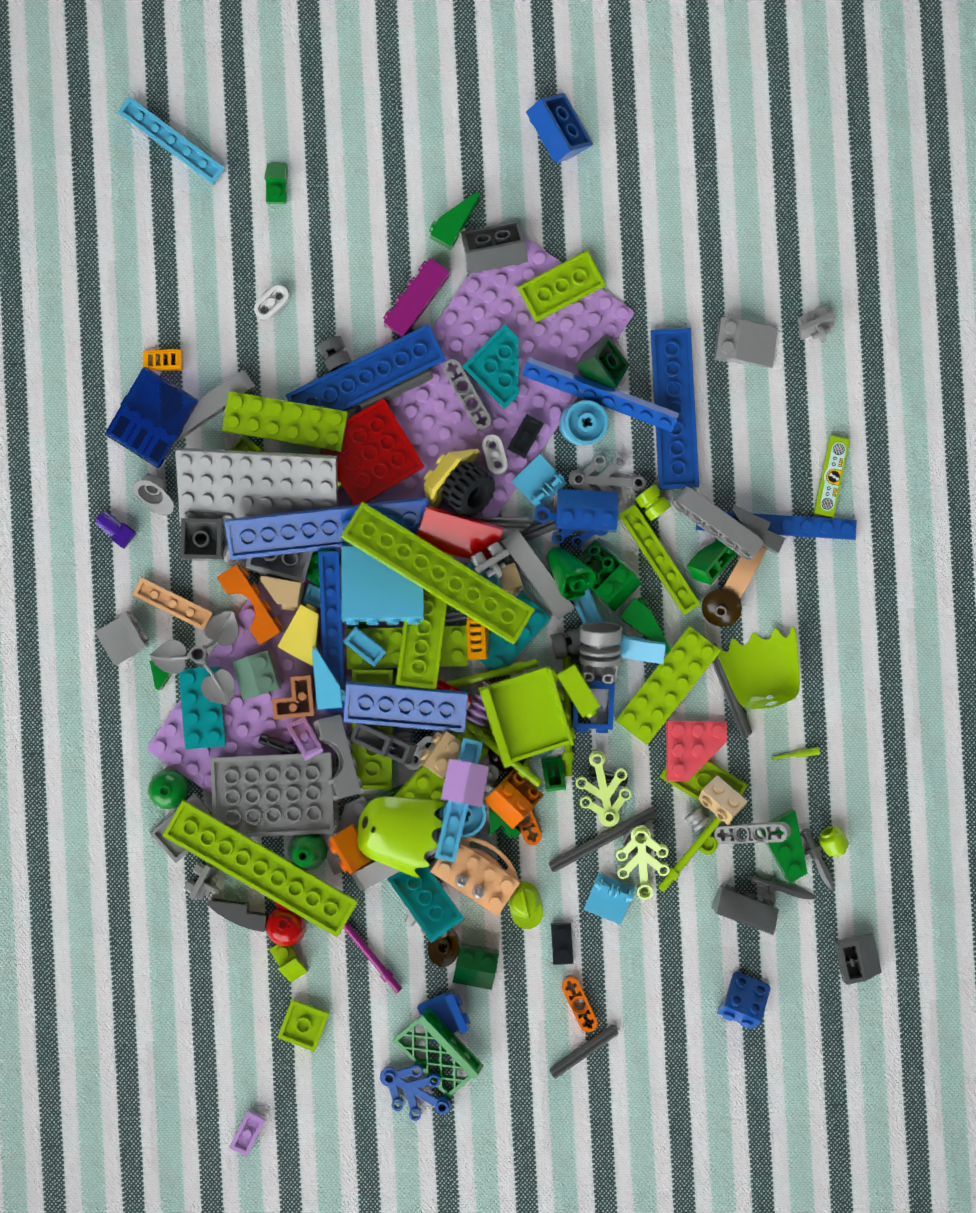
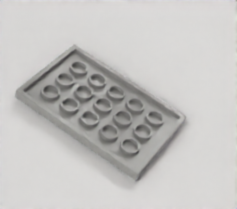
(273, 794)

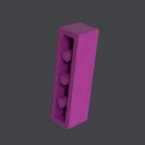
(416, 298)

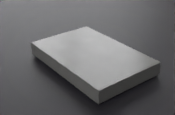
(173, 850)

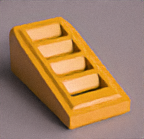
(178, 360)
(471, 629)

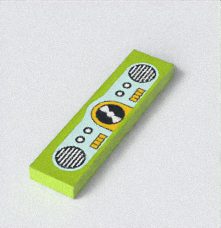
(831, 476)

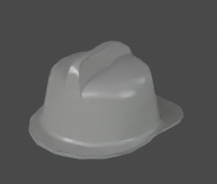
(153, 494)

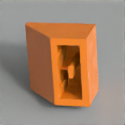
(513, 798)
(345, 845)

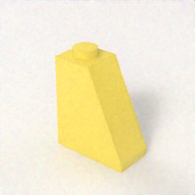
(302, 634)

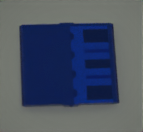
(151, 417)

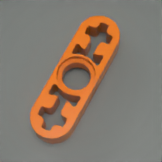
(525, 833)
(590, 1015)

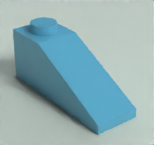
(326, 685)

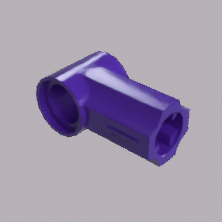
(119, 532)

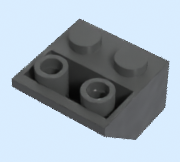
(857, 958)

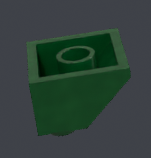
(603, 363)
(476, 966)

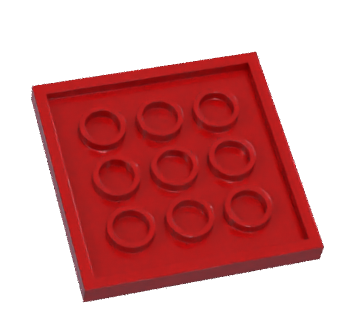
(374, 454)

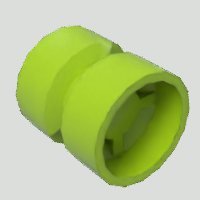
(653, 502)

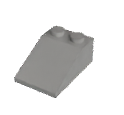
(745, 342)
(284, 566)

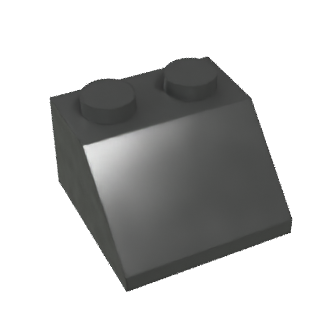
(201, 539)

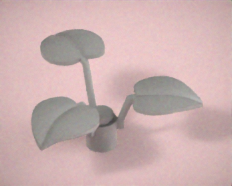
(171, 657)

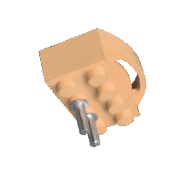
(479, 875)

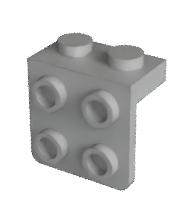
(122, 638)

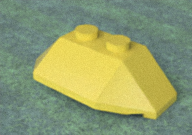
(435, 479)

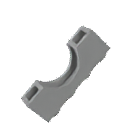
(332, 732)

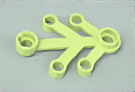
(604, 792)
(642, 857)

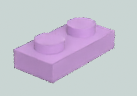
(304, 738)
(247, 1133)

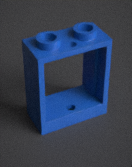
(600, 728)

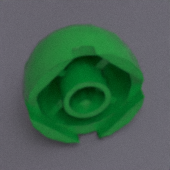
(168, 789)

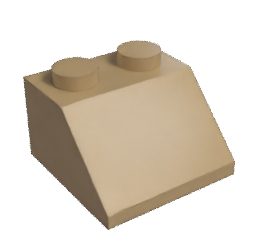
(284, 592)

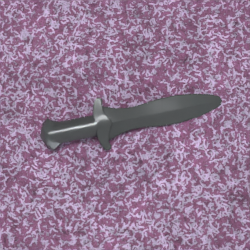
(814, 851)
(775, 885)

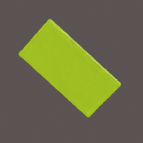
(561, 286)
(703, 777)

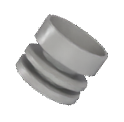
(601, 644)

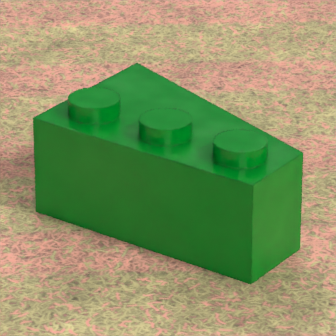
(788, 853)

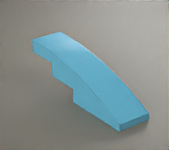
(641, 649)

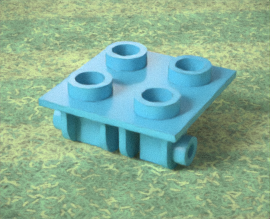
(539, 481)
(609, 898)

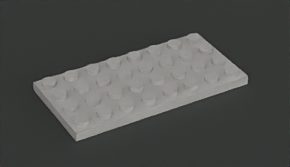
(252, 483)

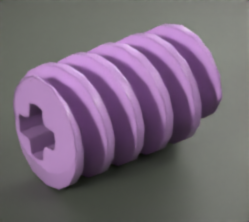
(478, 711)

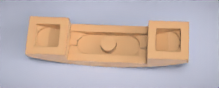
(742, 574)

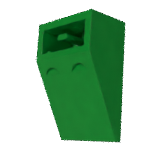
(613, 579)

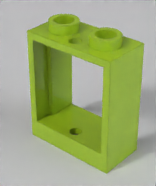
(578, 691)

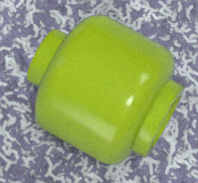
(833, 841)

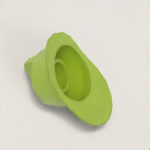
(526, 906)

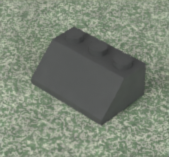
(494, 247)
(746, 909)

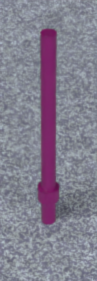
(386, 974)

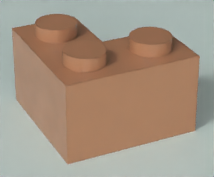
(302, 700)

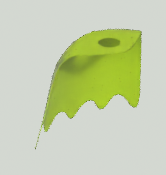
(763, 669)
(401, 832)

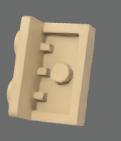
(443, 747)
(722, 800)

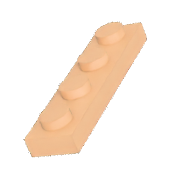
(172, 603)

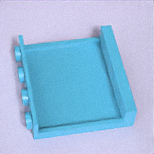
(376, 592)

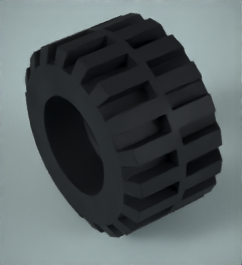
(468, 489)

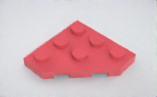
(691, 746)

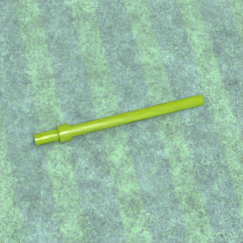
(517, 667)
(567, 755)
(523, 771)
(674, 872)

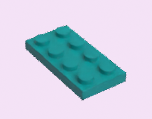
(501, 651)
(201, 717)
(427, 902)

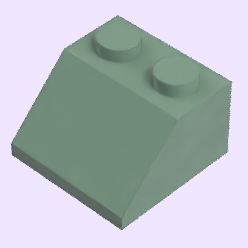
(256, 674)

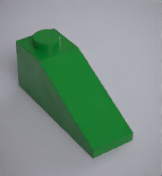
(451, 223)
(710, 562)
(643, 621)

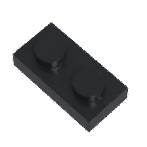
(525, 436)
(562, 943)

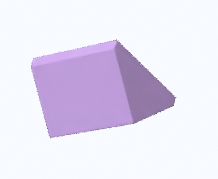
(465, 782)

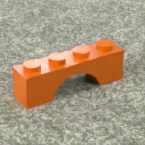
(264, 625)

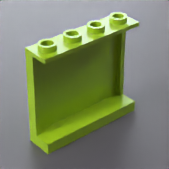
(527, 715)

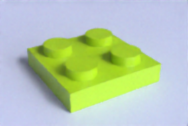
(303, 1025)

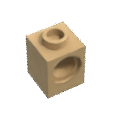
(510, 579)

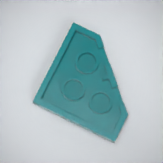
(497, 366)

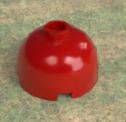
(285, 927)

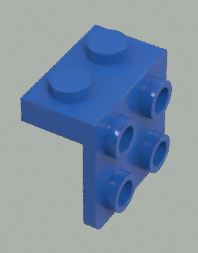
(745, 1000)
(448, 1009)

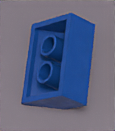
(559, 127)
(587, 510)

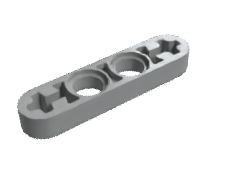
(469, 393)
(752, 835)

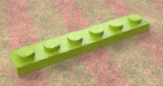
(659, 559)

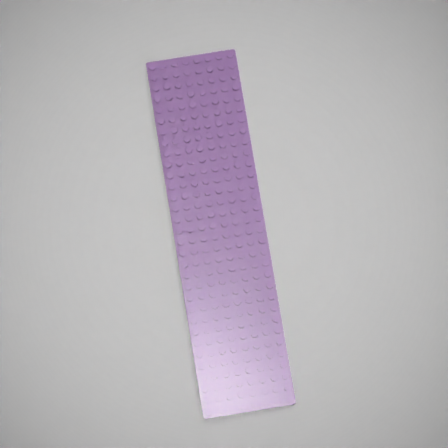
(434, 426)

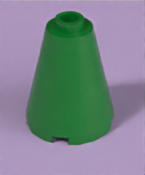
(570, 573)
(311, 844)

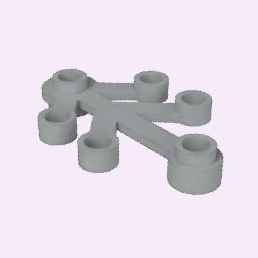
(603, 479)

